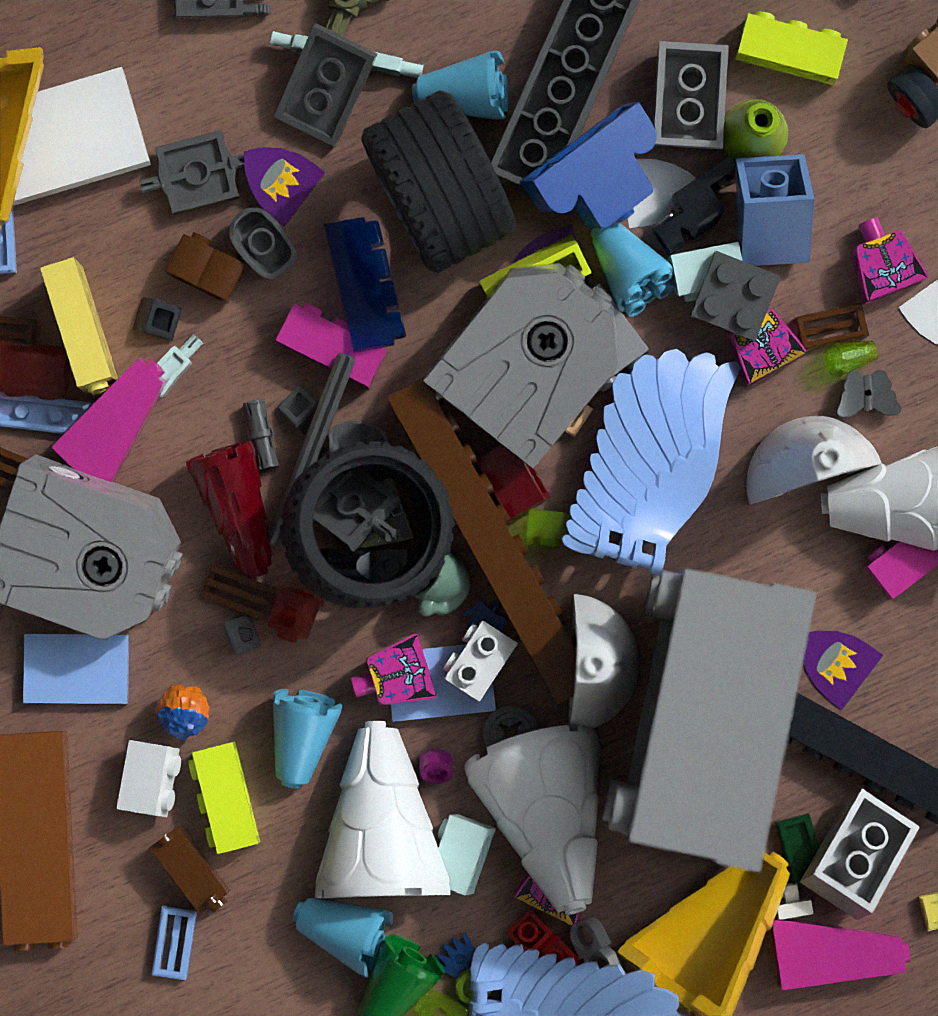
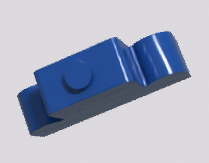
(598, 170)

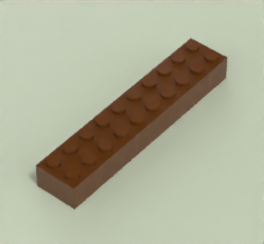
(489, 538)

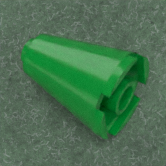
(398, 978)

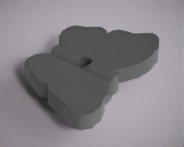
(880, 398)

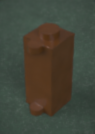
(191, 870)

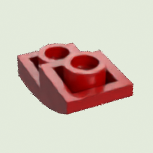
(535, 934)

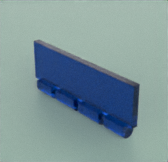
(358, 279)

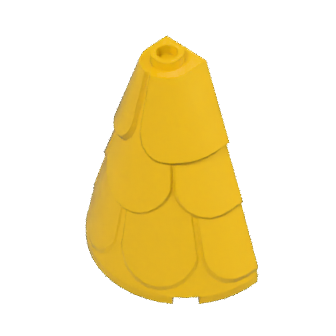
(18, 91)
(711, 937)

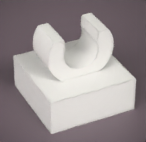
(792, 905)

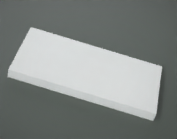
(81, 136)

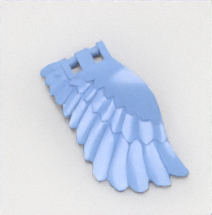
(652, 457)
(561, 989)

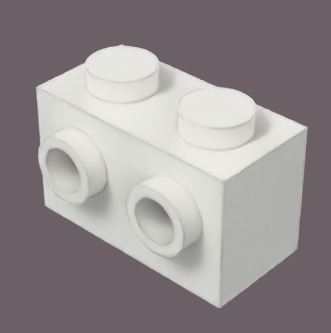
(480, 660)
(149, 778)

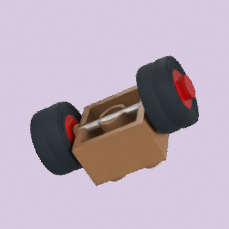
(916, 84)

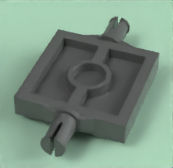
(195, 173)
(354, 508)

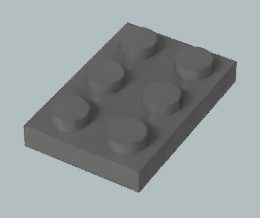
(325, 85)

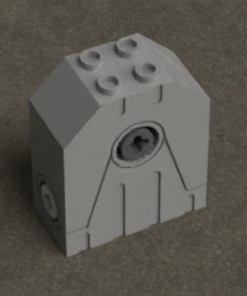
(516, 380)
(84, 550)

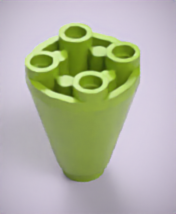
(746, 139)

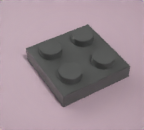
(735, 296)

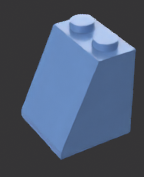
(774, 209)

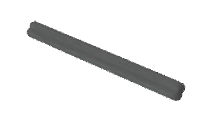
(317, 431)

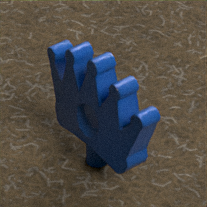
(482, 612)
(459, 957)

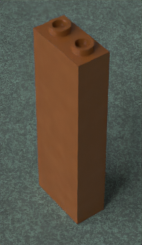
(36, 841)

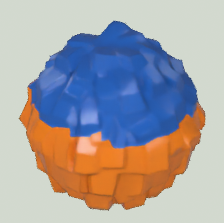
(182, 711)

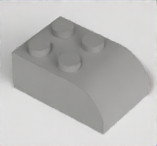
(690, 95)
(860, 855)

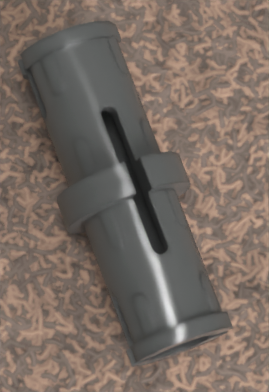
(261, 434)

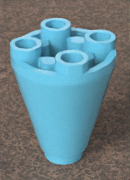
(631, 268)

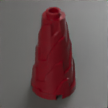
(231, 490)

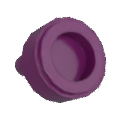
(436, 766)

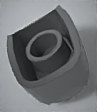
(262, 242)

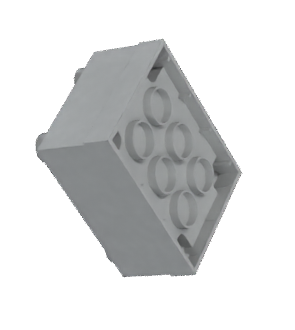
(713, 716)

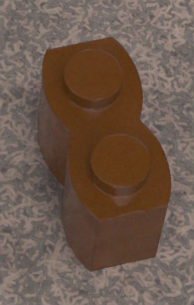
(205, 267)

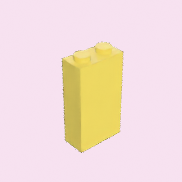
(79, 326)

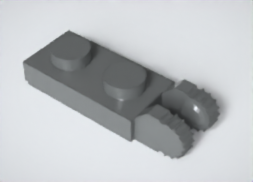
(218, 9)

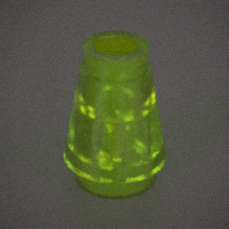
(849, 356)

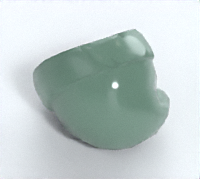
(446, 590)

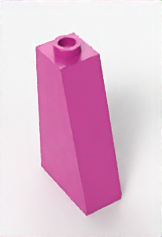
(110, 427)
(828, 954)

